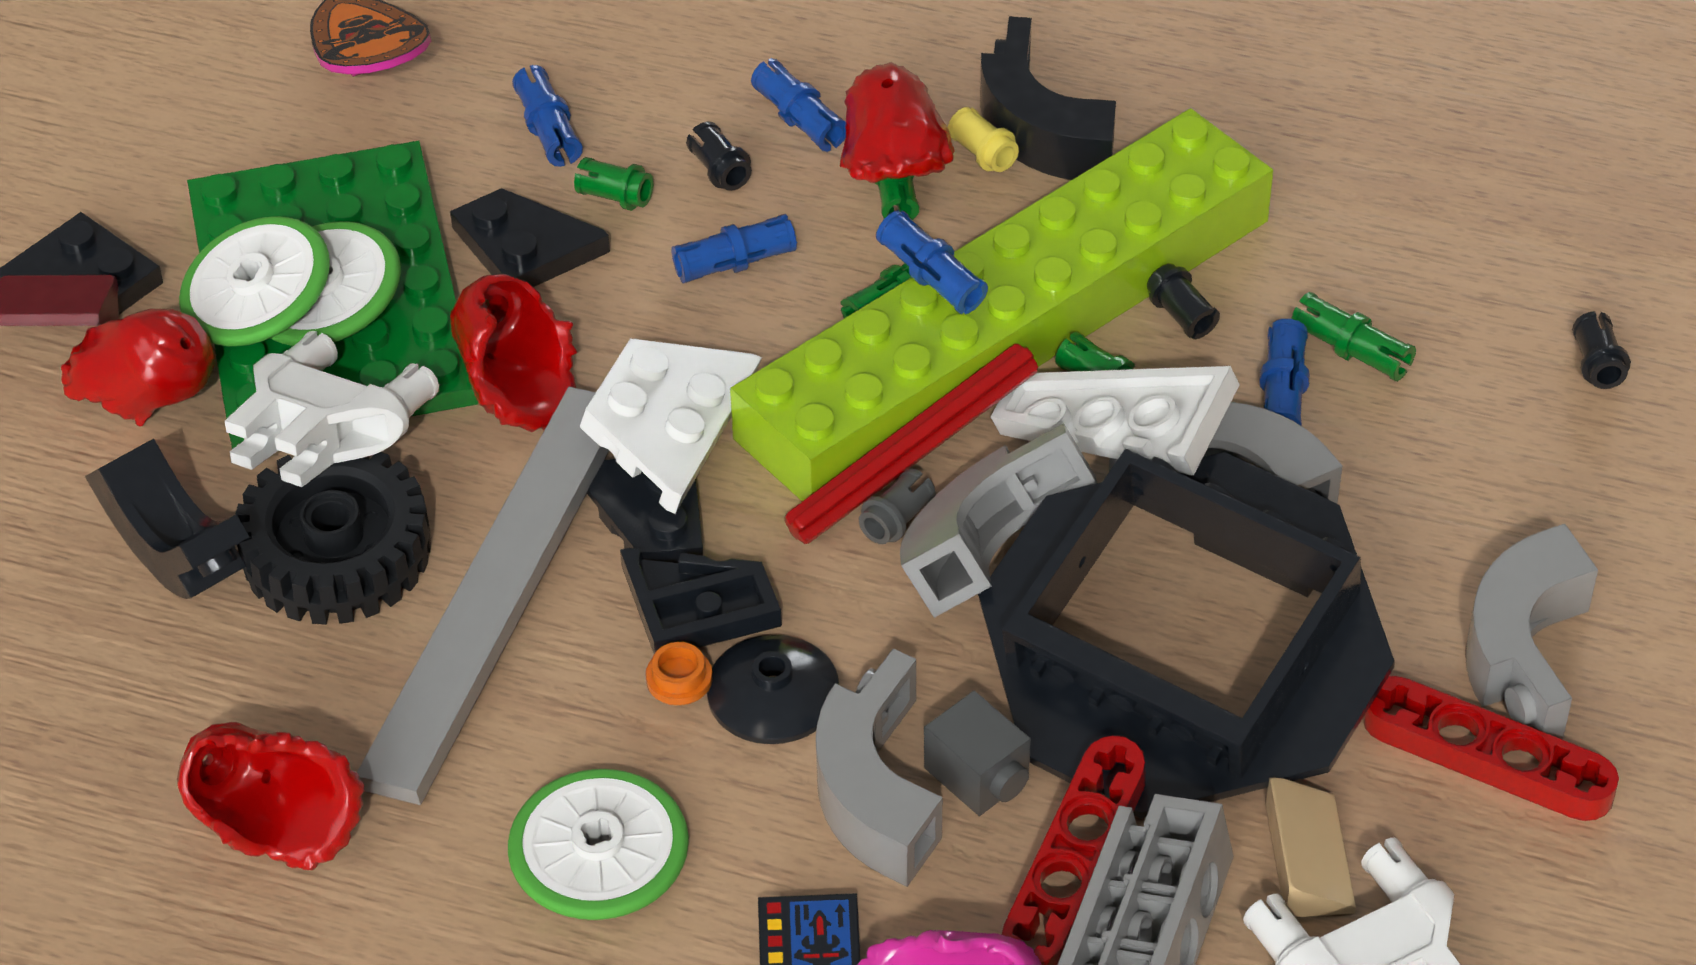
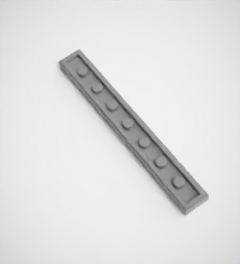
(485, 608)

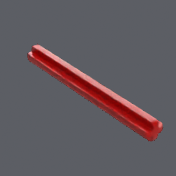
(910, 444)

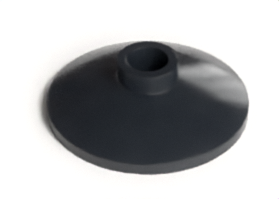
(771, 707)

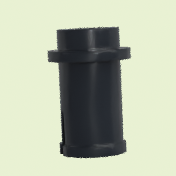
(726, 164)
(1172, 289)
(1603, 360)

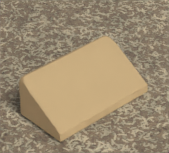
(1308, 850)

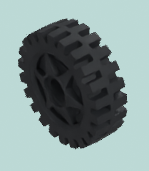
(336, 540)

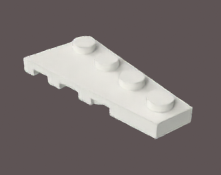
(1143, 410)

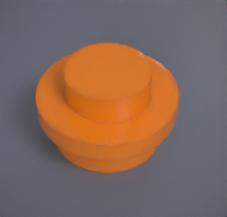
(678, 674)

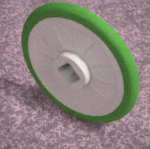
(255, 280)
(358, 285)
(630, 869)

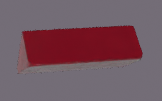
(58, 300)

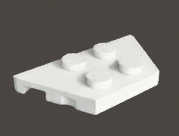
(666, 410)

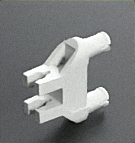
(321, 414)
(1401, 933)

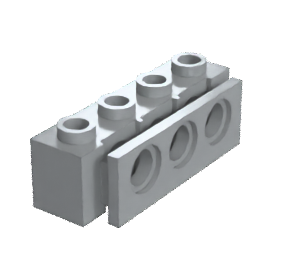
(1153, 886)

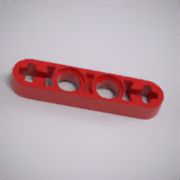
(1493, 738)
(1066, 852)

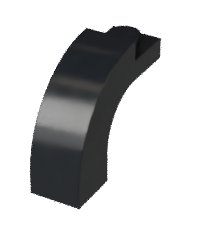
(1052, 130)
(164, 524)

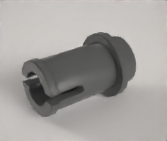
(886, 516)

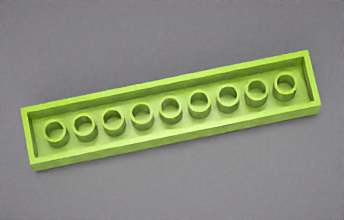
(1048, 274)

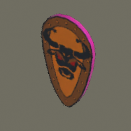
(365, 36)

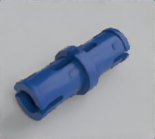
(799, 104)
(547, 115)
(734, 248)
(931, 262)
(1285, 373)

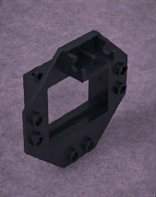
(1076, 693)

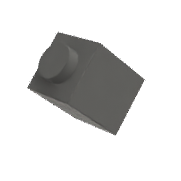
(977, 753)

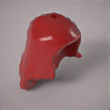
(893, 127)
(513, 350)
(140, 363)
(271, 793)

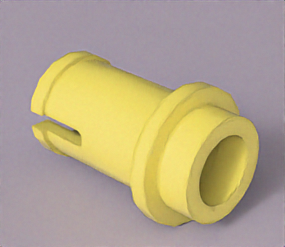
(992, 146)

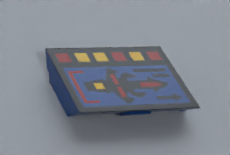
(809, 930)

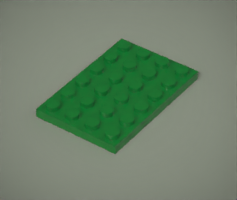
(368, 187)

